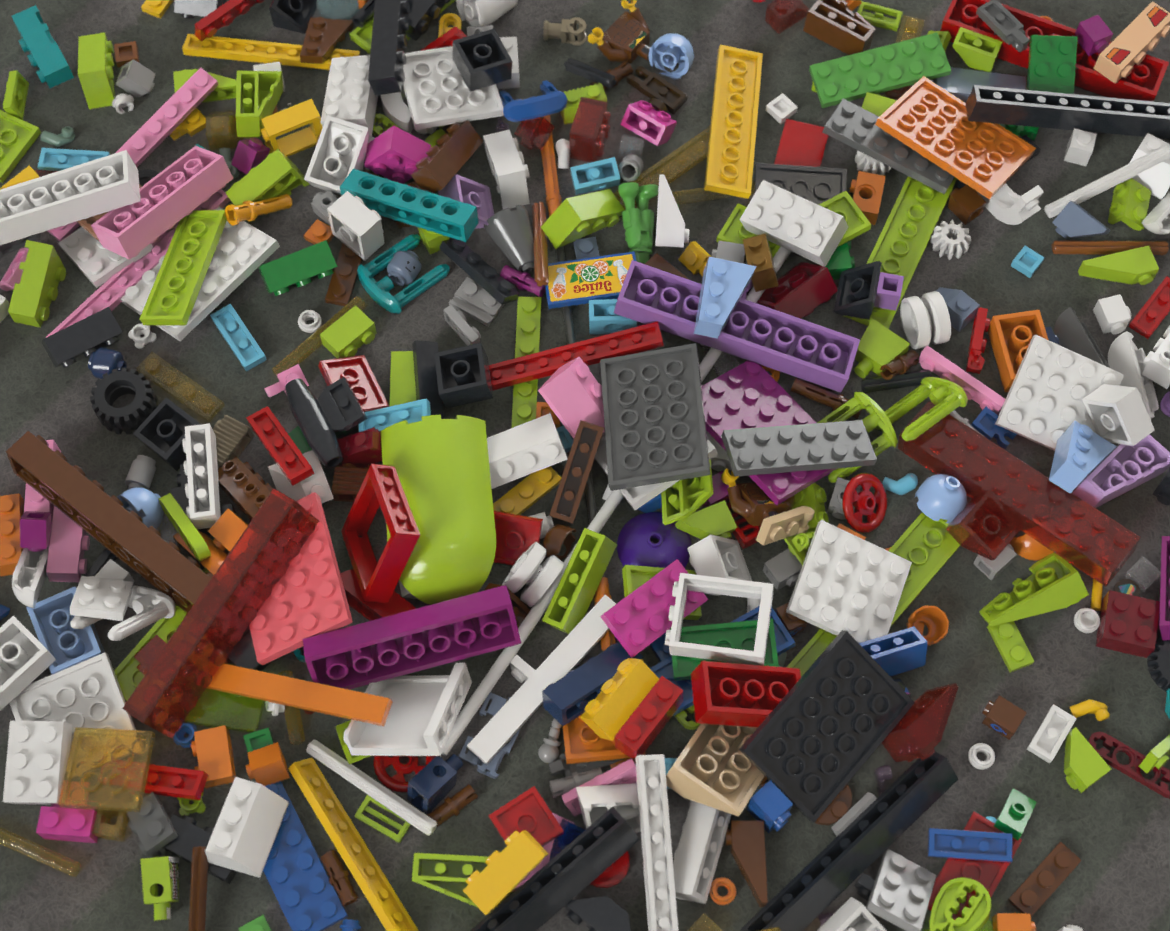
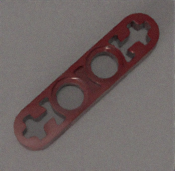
(1132, 769)

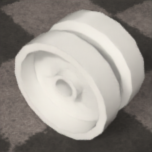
(925, 320)
(535, 576)

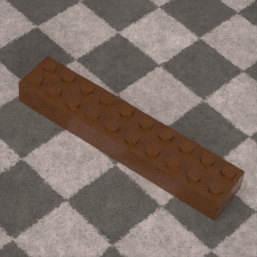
(108, 520)

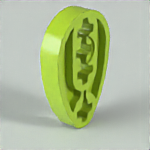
(948, 901)

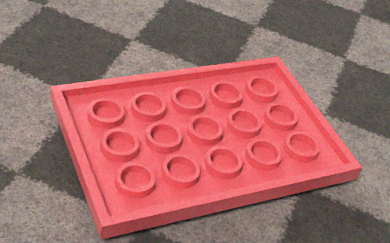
(306, 598)

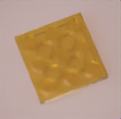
(107, 769)

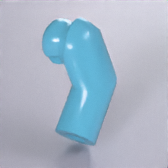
(902, 485)

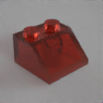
(984, 526)

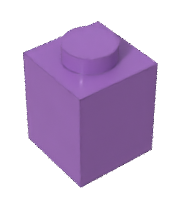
(888, 291)

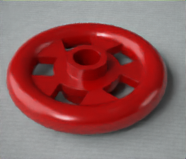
(864, 502)
(397, 782)

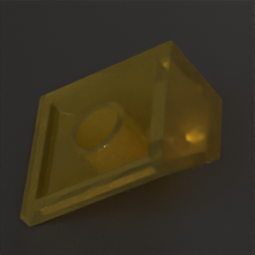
(222, 130)

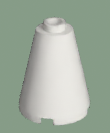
(483, 11)

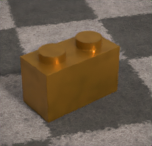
(760, 255)

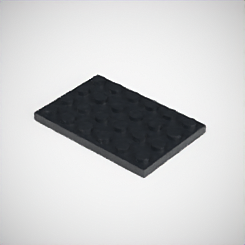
(827, 726)

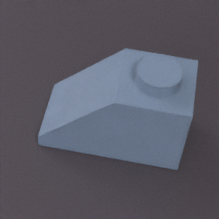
(1078, 223)
(960, 307)

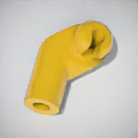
(1092, 707)

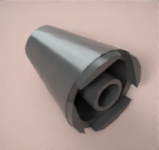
(513, 236)

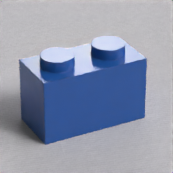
(771, 807)

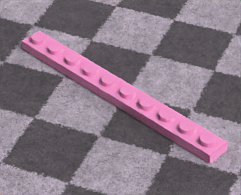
(159, 127)
(115, 287)

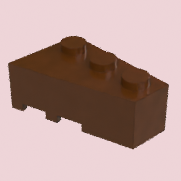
(839, 26)

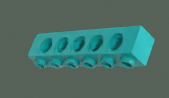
(413, 205)

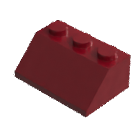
(800, 290)

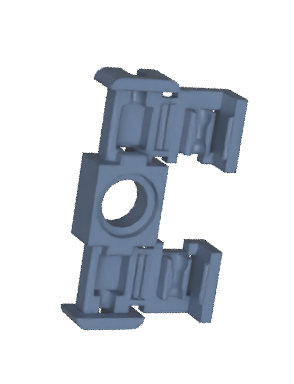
(496, 704)

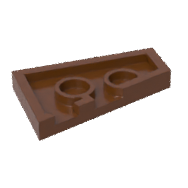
(322, 37)

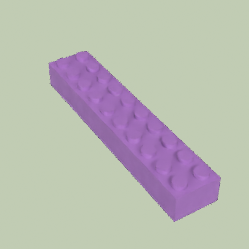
(750, 332)

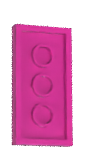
(645, 612)

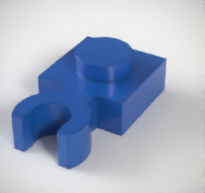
(986, 426)

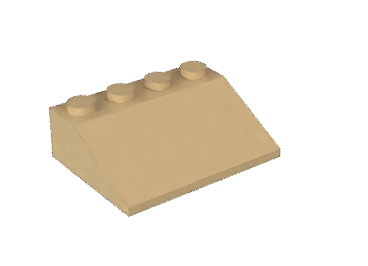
(715, 770)

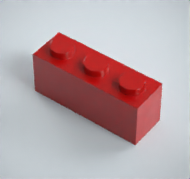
(649, 718)

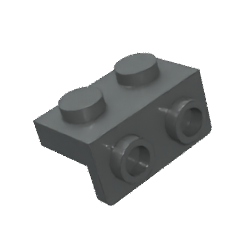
(152, 826)

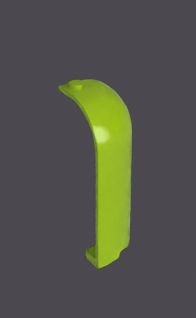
(450, 496)

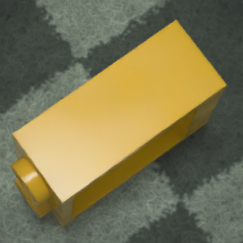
(289, 120)

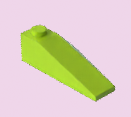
(1049, 588)

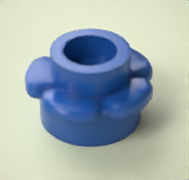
(179, 737)

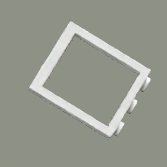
(720, 586)

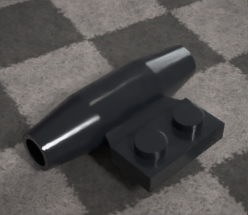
(320, 418)

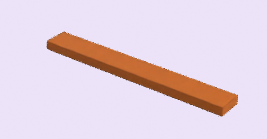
(302, 694)

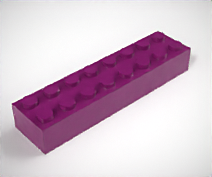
(413, 640)

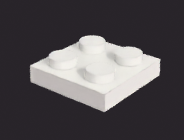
(101, 598)

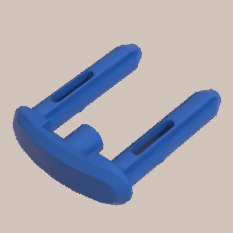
(533, 107)

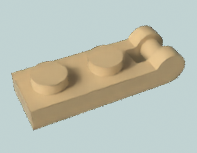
(785, 525)

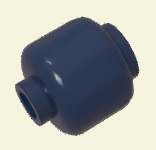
(105, 361)

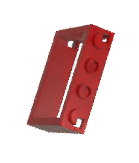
(383, 489)

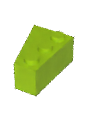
(96, 69)
(256, 98)
(269, 179)
(582, 216)
(37, 286)
(447, 872)

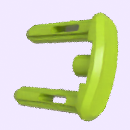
(942, 393)
(875, 419)

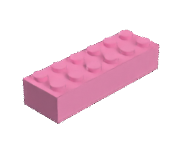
(163, 202)

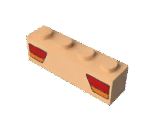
(1134, 42)

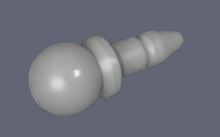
(549, 750)

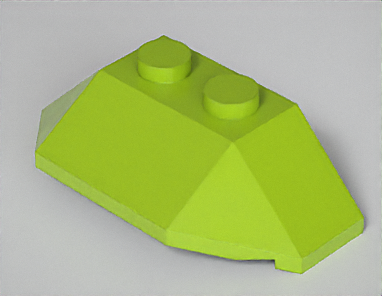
(685, 497)

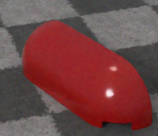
(371, 610)

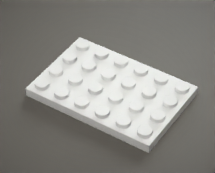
(235, 258)

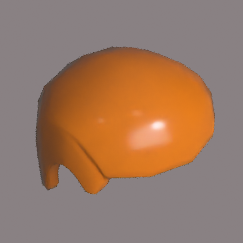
(934, 619)

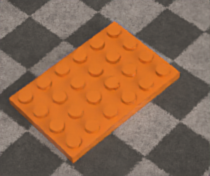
(939, 130)

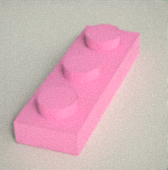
(621, 774)

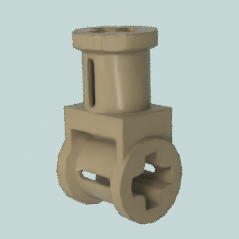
(566, 31)

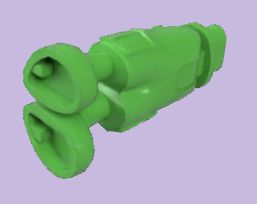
(640, 220)

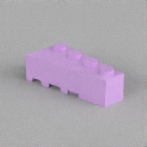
(1124, 471)

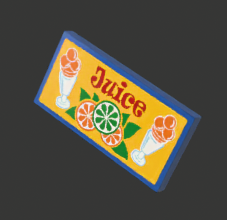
(587, 279)

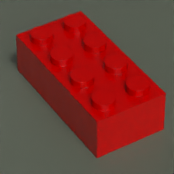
(739, 692)

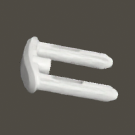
(146, 602)

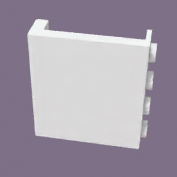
(418, 718)

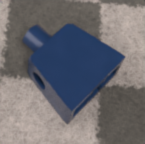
(431, 786)

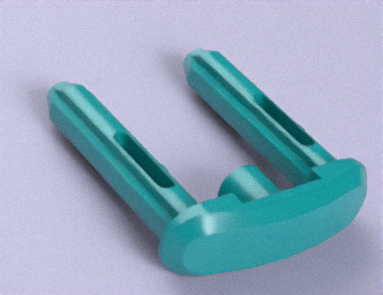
(379, 290)

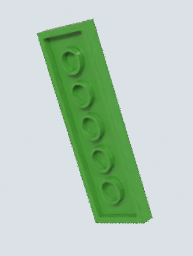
(879, 69)

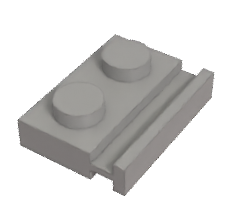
(476, 302)

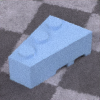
(719, 294)
(1077, 456)

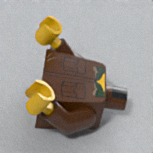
(625, 37)
(751, 501)

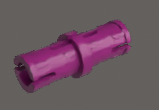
(522, 280)

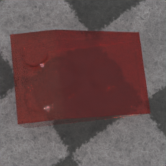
(922, 725)

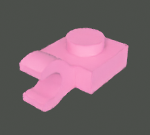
(284, 377)

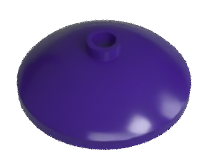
(637, 549)

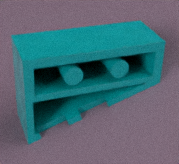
(42, 48)

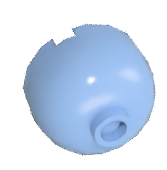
(669, 51)
(941, 497)
(145, 504)

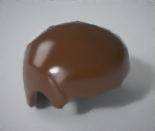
(555, 538)

